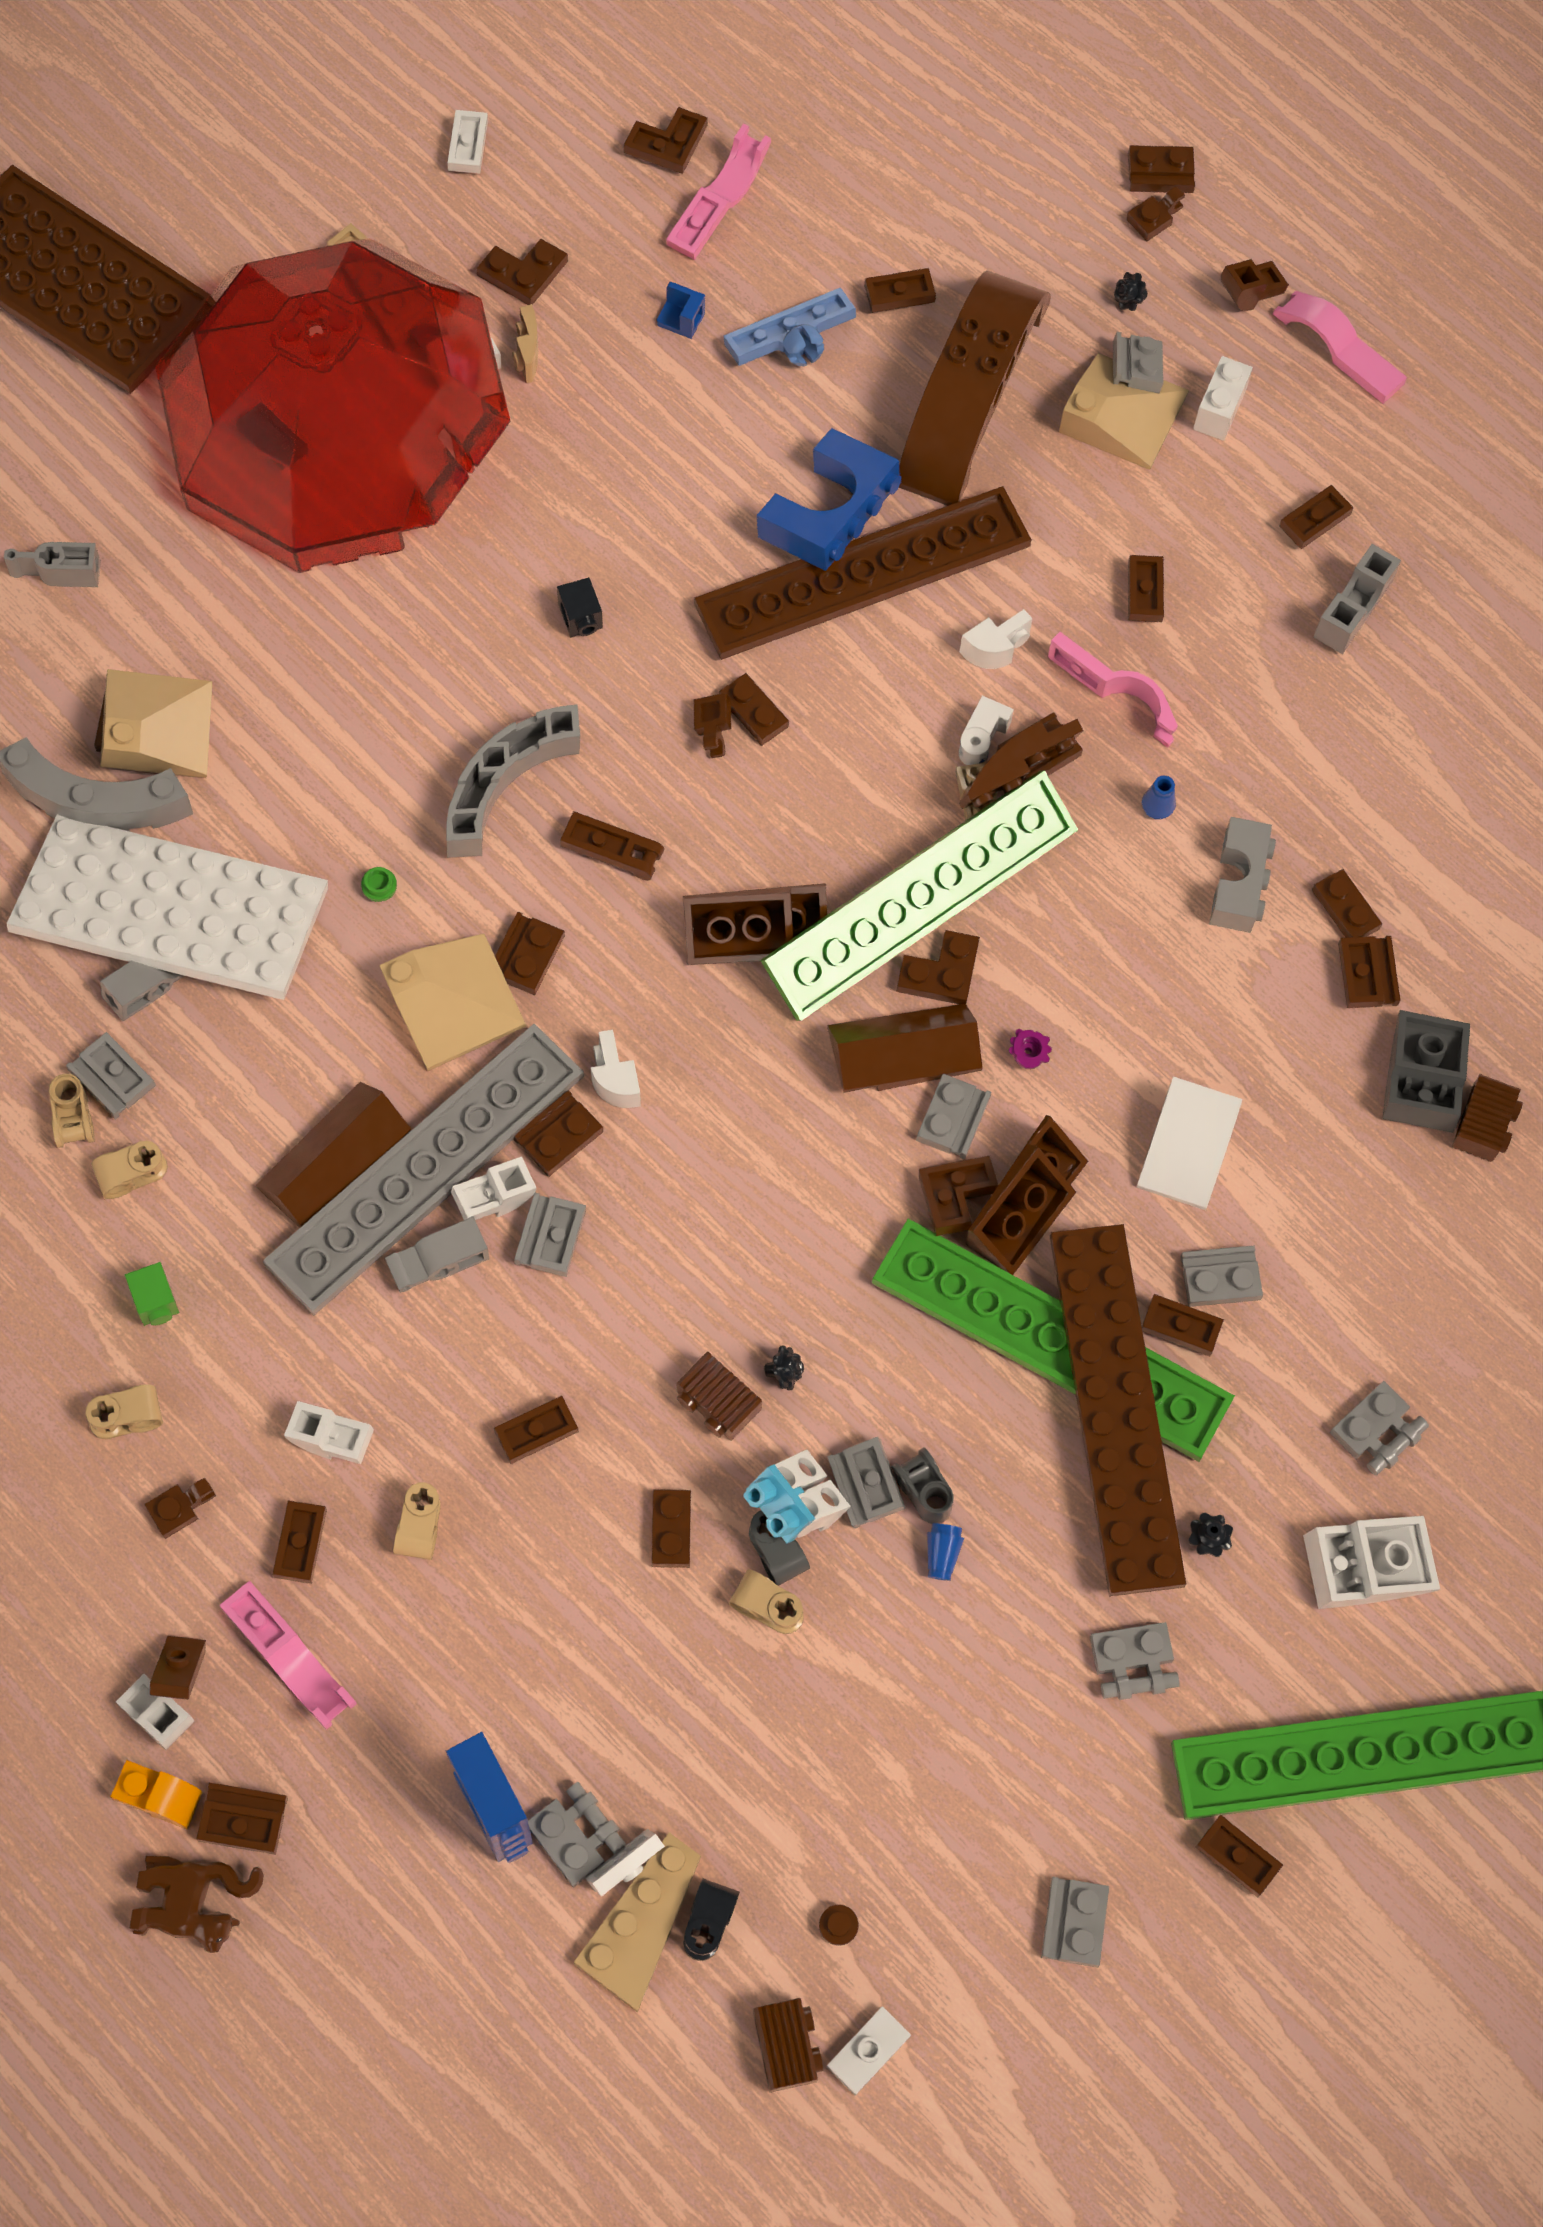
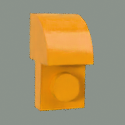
(157, 1794)

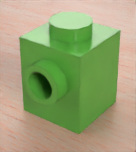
(152, 1294)

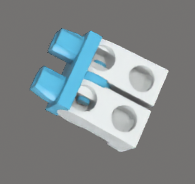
(794, 1499)

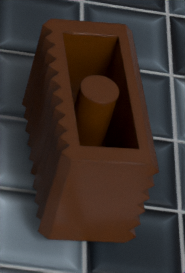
(1487, 1118)
(718, 1397)
(786, 2044)

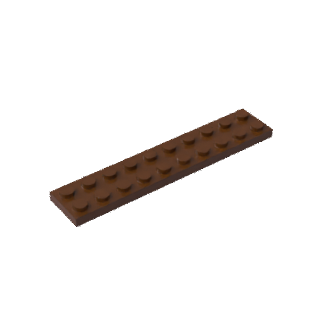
(867, 573)
(1117, 1411)

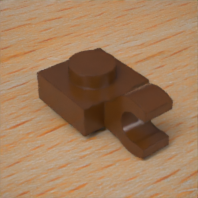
(1154, 216)
(712, 717)
(174, 1508)

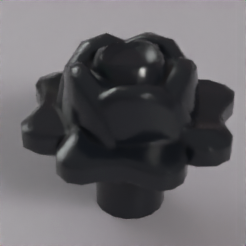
(1130, 291)
(785, 1367)
(1210, 1535)

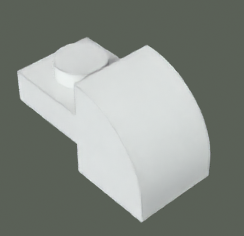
(994, 646)
(611, 1079)
(497, 1192)
(327, 1434)
(157, 1715)

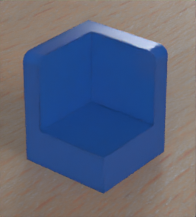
(682, 310)

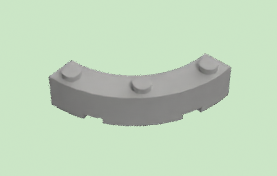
(498, 763)
(119, 805)

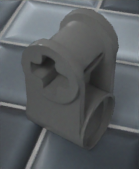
(922, 1479)
(779, 1559)

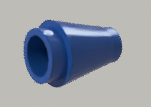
(1160, 798)
(943, 1550)

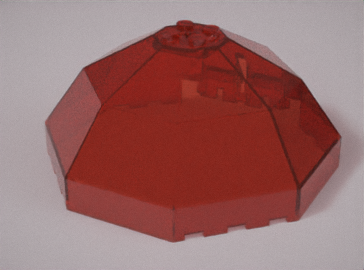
(331, 435)

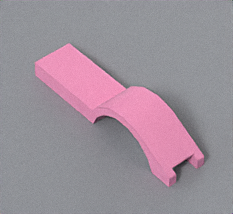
(724, 193)
(1347, 350)
(1106, 682)
(286, 1654)

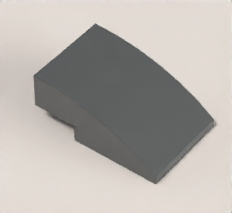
(1427, 1071)

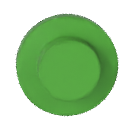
(379, 884)

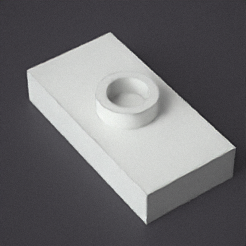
(467, 141)
(625, 1863)
(868, 2050)

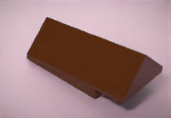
(749, 922)
(906, 1048)
(334, 1153)
(1027, 1198)

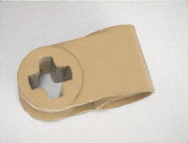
(70, 1117)
(126, 1170)
(129, 1412)
(418, 1528)
(761, 1600)

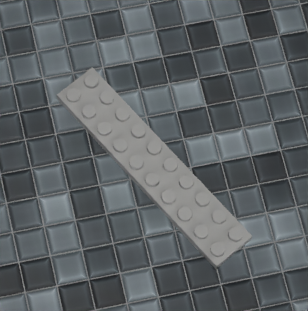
(422, 1169)

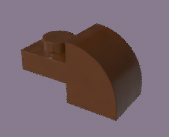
(1252, 282)

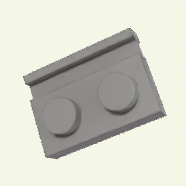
(1138, 362)
(111, 1075)
(953, 1116)
(550, 1234)
(1221, 1276)
(866, 1482)
(1075, 1922)

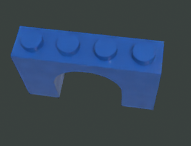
(823, 535)
(490, 1798)

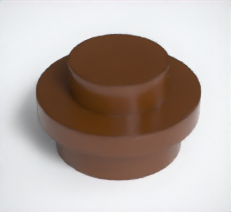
(838, 1925)

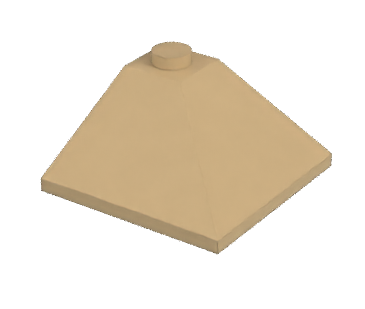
(1119, 417)
(156, 723)
(452, 998)

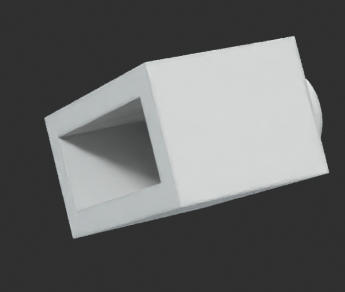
(1222, 398)

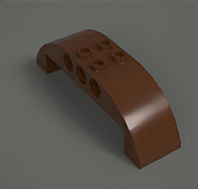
(968, 385)

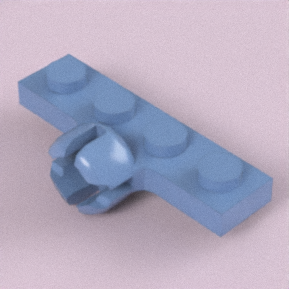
(792, 330)

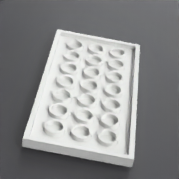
(169, 906)

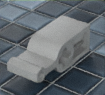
(57, 564)
(135, 987)
(439, 1255)

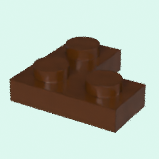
(670, 147)
(526, 277)
(942, 979)
(949, 1185)

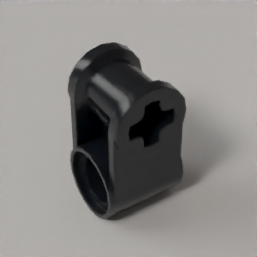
(710, 1914)

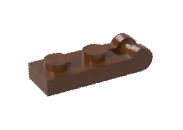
(611, 845)

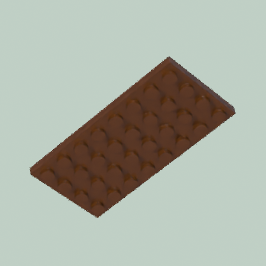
(87, 284)

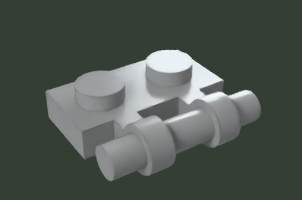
(1370, 1420)
(1133, 1649)
(565, 1841)

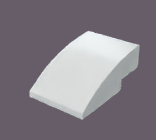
(1189, 1143)
(1371, 1561)

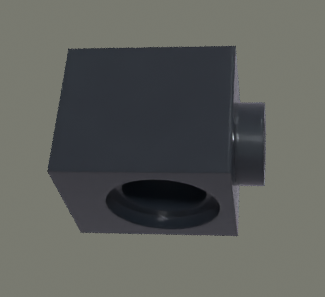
(580, 607)

